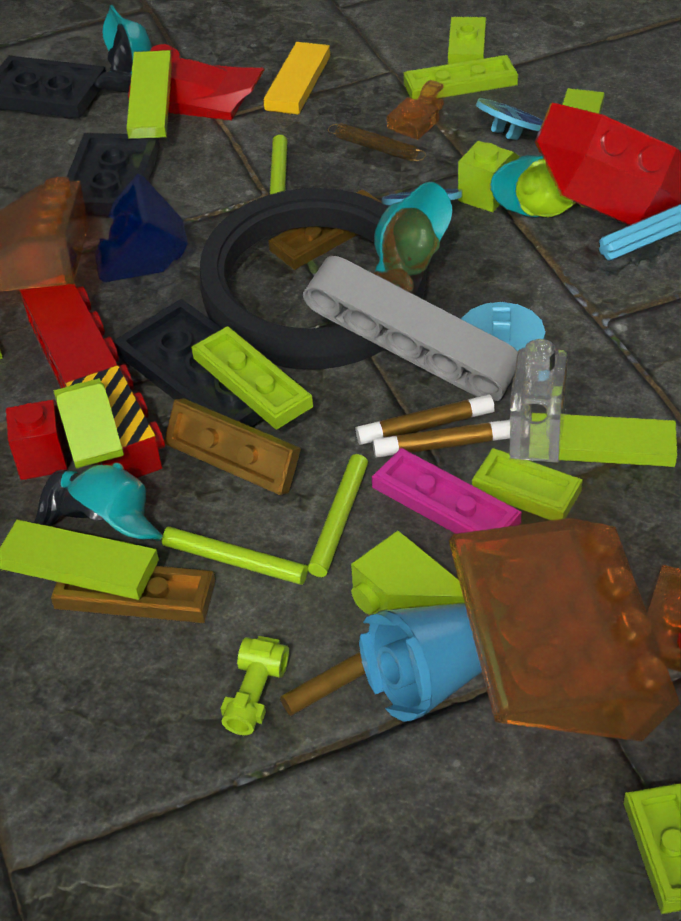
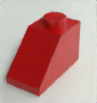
(36, 439)

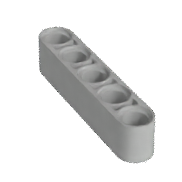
(411, 328)

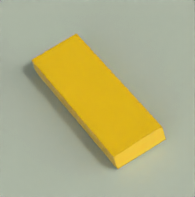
(297, 78)

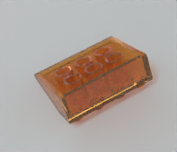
(43, 236)
(562, 629)

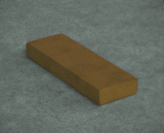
(304, 244)
(232, 446)
(168, 595)

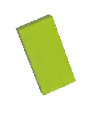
(528, 485)

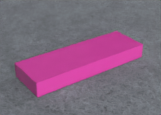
(441, 495)

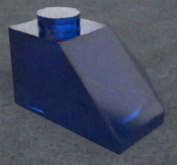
(142, 236)

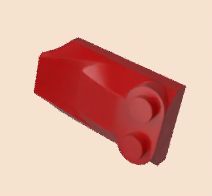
(207, 88)

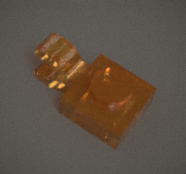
(418, 115)

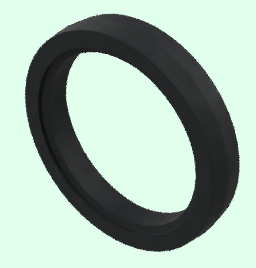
(274, 214)

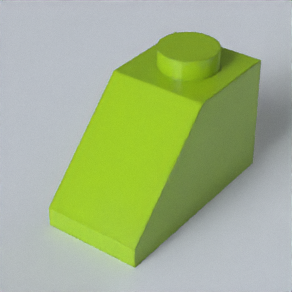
(476, 172)
(400, 577)

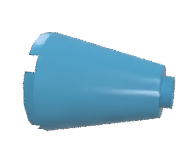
(419, 656)

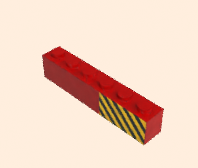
(79, 354)

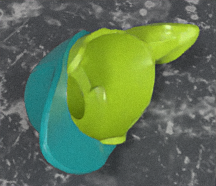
(528, 188)

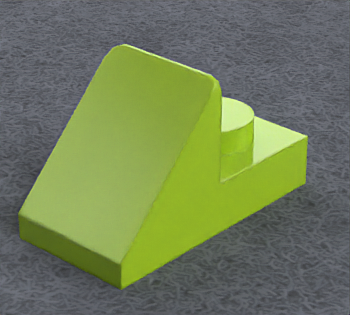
(88, 423)

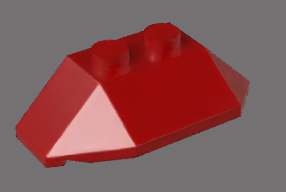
(609, 164)

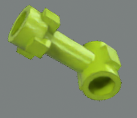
(259, 659)

